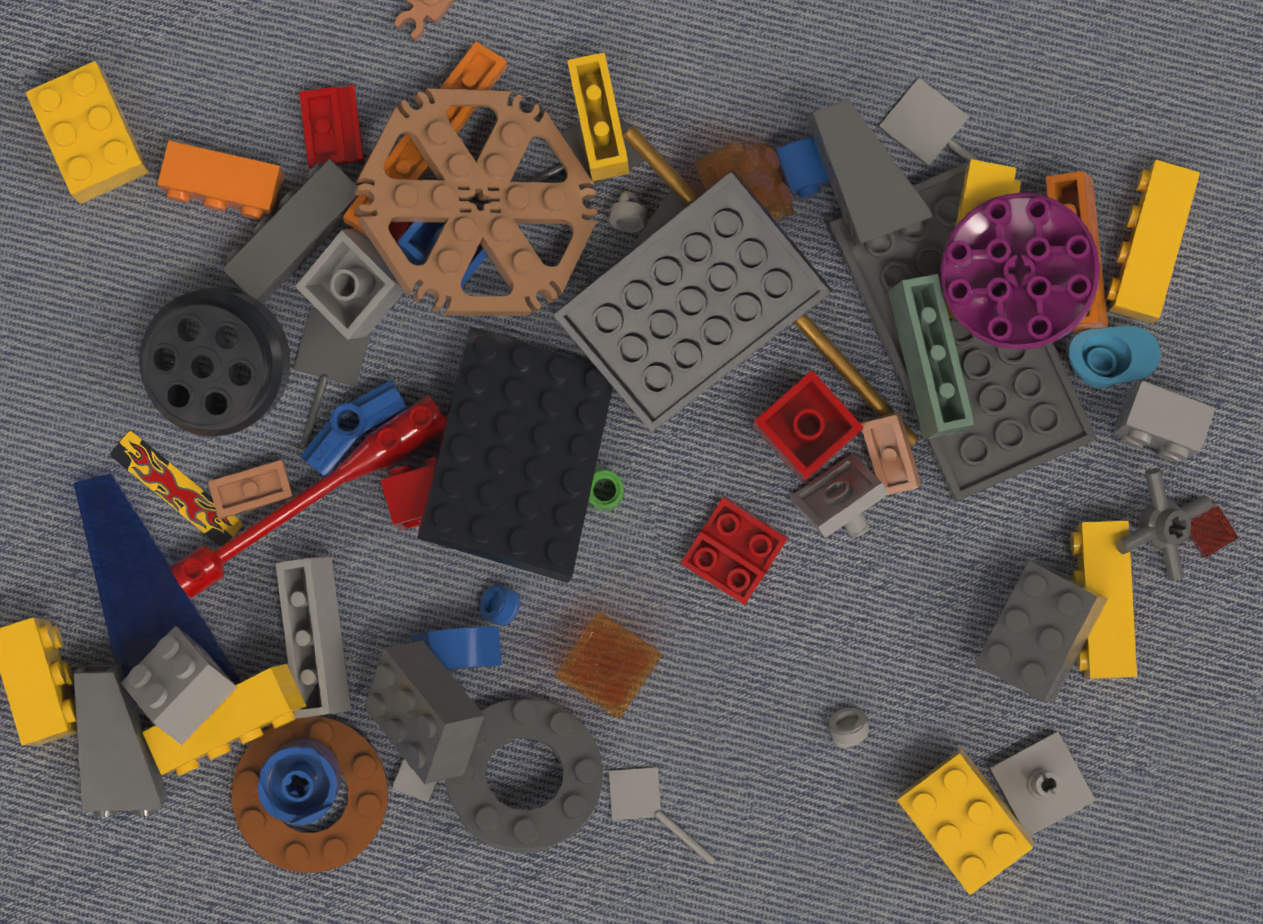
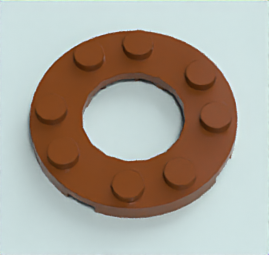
(345, 838)

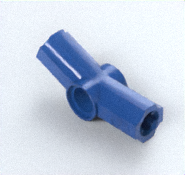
(333, 443)

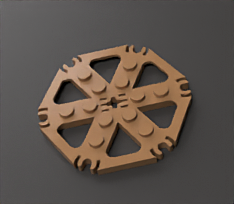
(464, 225)

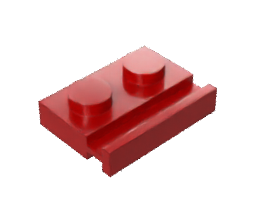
(331, 125)

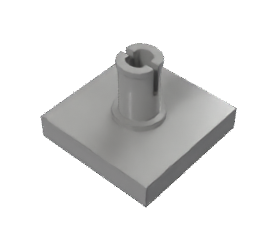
(840, 498)
(1042, 783)

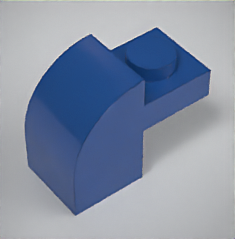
(464, 646)

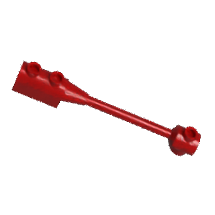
(380, 449)

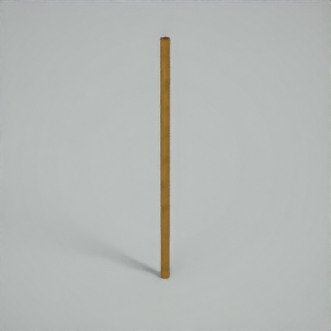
(804, 323)

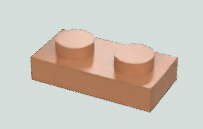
(891, 452)
(250, 489)

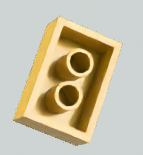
(87, 132)
(37, 681)
(965, 821)

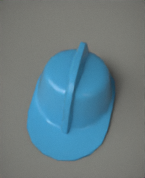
(1114, 355)

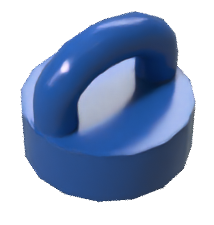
(499, 605)

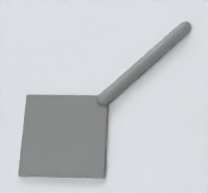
(637, 795)

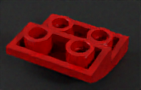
(734, 550)

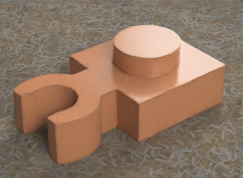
(420, 12)

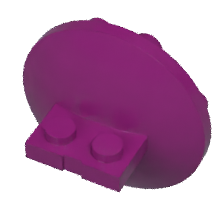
(1020, 271)

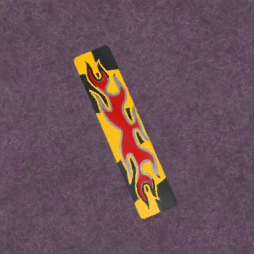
(174, 488)

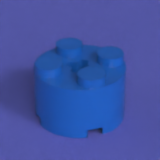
(291, 801)

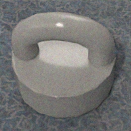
(628, 214)
(848, 727)

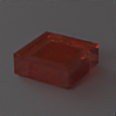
(1211, 532)

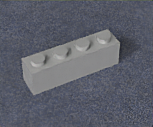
(313, 635)

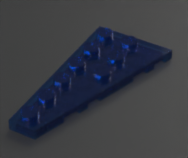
(136, 580)

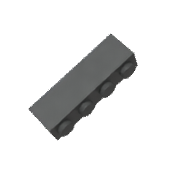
(293, 232)

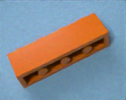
(1078, 194)

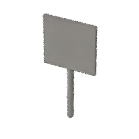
(925, 123)

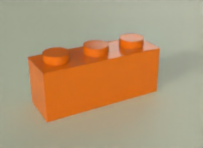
(220, 180)

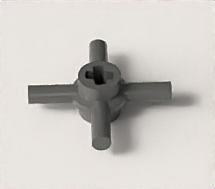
(1164, 524)

